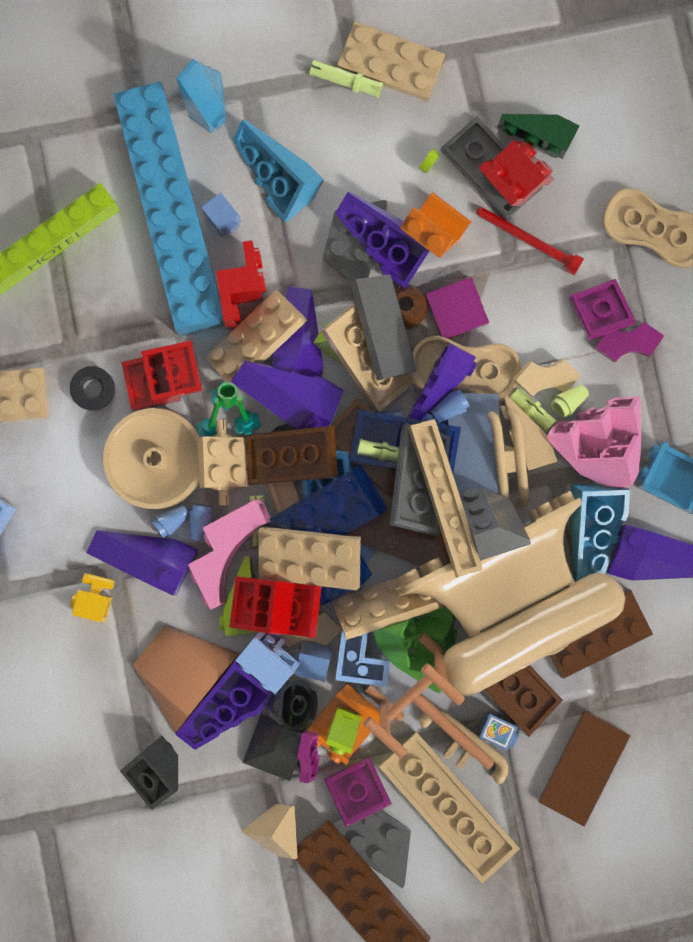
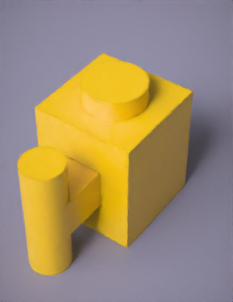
(92, 603)

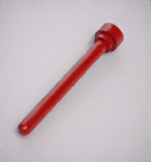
(570, 261)

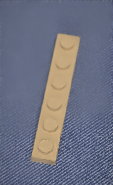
(445, 498)

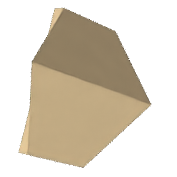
(276, 830)

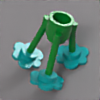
(227, 397)

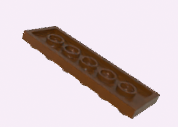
(356, 888)

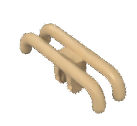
(509, 458)
(501, 770)

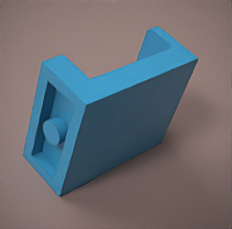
(669, 476)

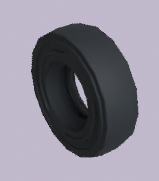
(81, 377)

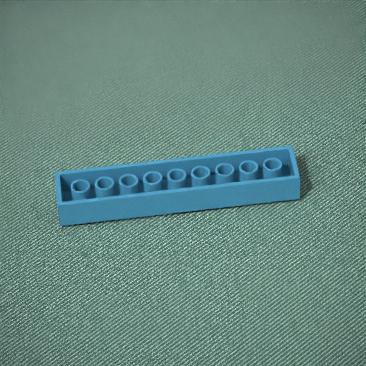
(169, 208)

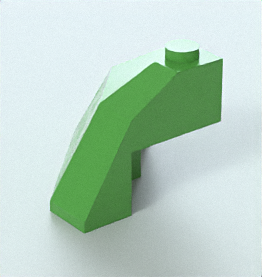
(402, 646)

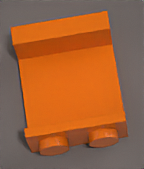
(436, 225)
(354, 701)

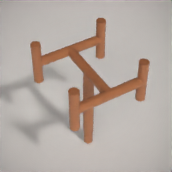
(391, 711)

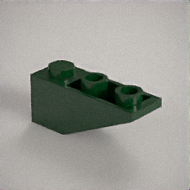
(545, 131)

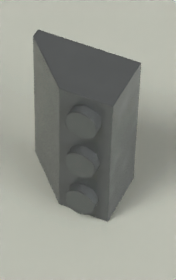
(493, 522)

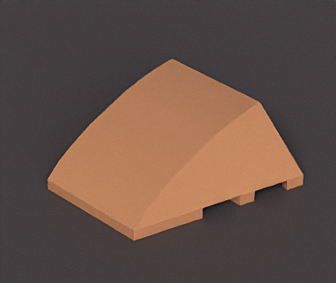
(181, 671)

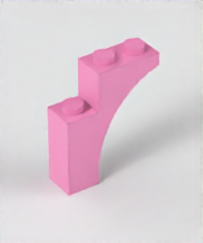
(225, 538)

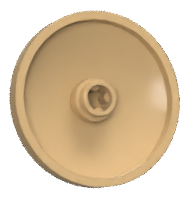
(152, 458)

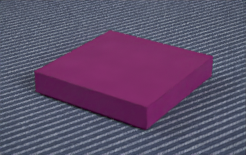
(457, 308)
(602, 309)
(358, 792)

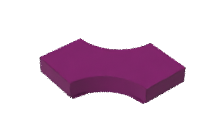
(618, 343)
(308, 756)

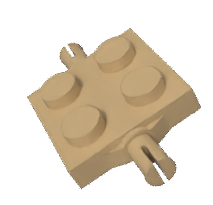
(222, 462)

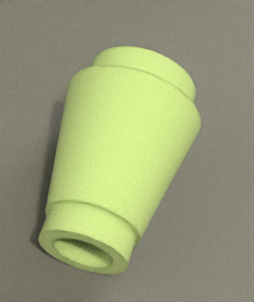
(568, 401)

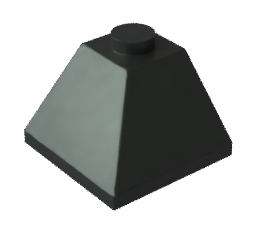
(273, 749)
(154, 772)

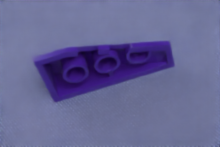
(382, 237)
(299, 351)
(446, 375)
(291, 396)
(649, 556)
(150, 559)
(224, 706)

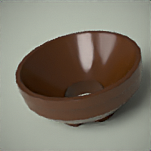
(418, 312)

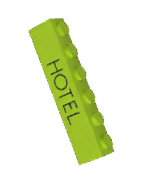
(55, 235)

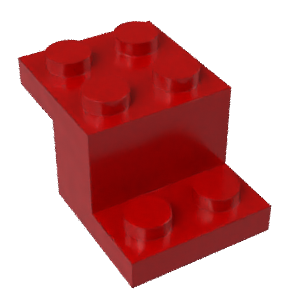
(517, 172)
(241, 285)
(161, 376)
(275, 607)

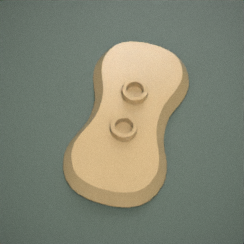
(638, 220)
(494, 370)

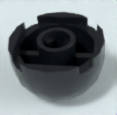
(293, 705)

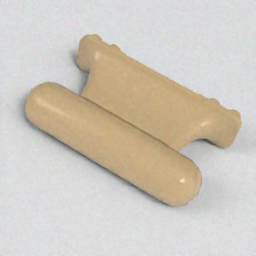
(518, 603)

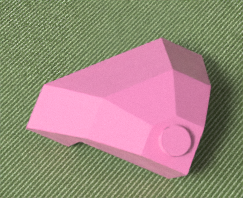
(603, 442)

